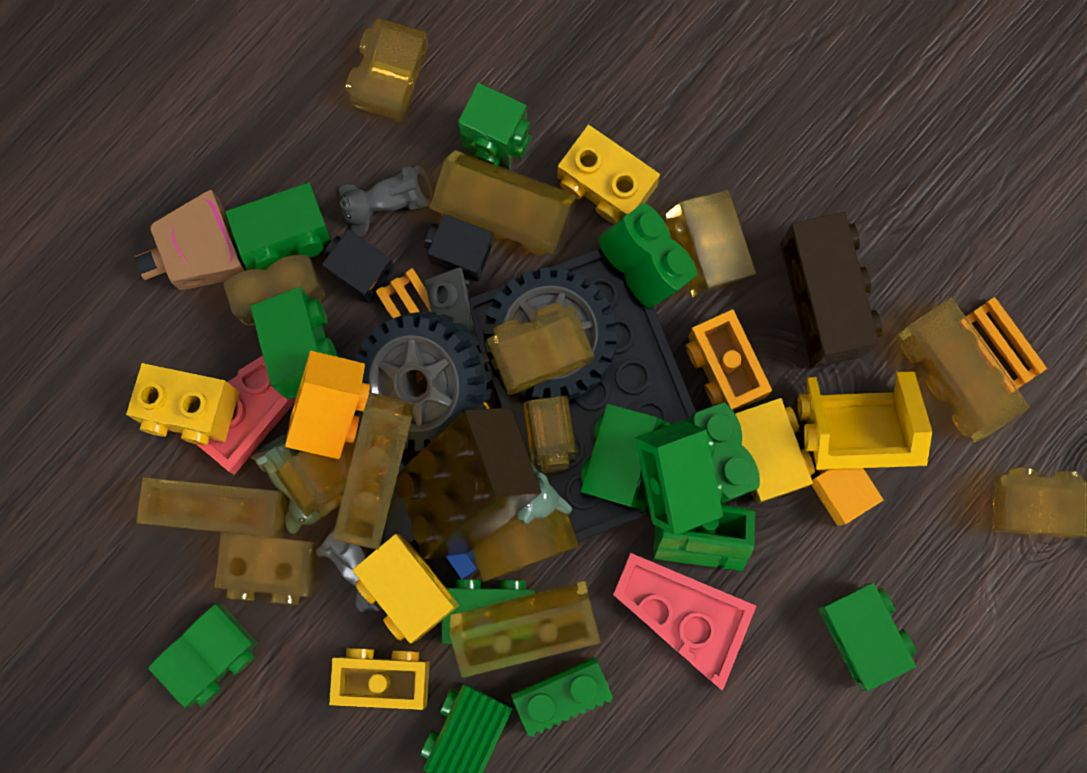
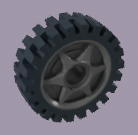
(545, 287)
(442, 354)

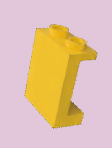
(866, 427)

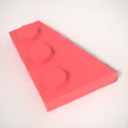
(254, 417)
(687, 614)

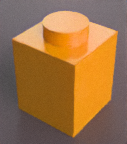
(846, 493)

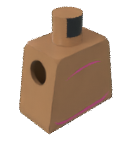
(193, 245)

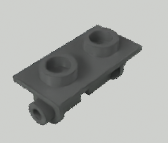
(449, 296)

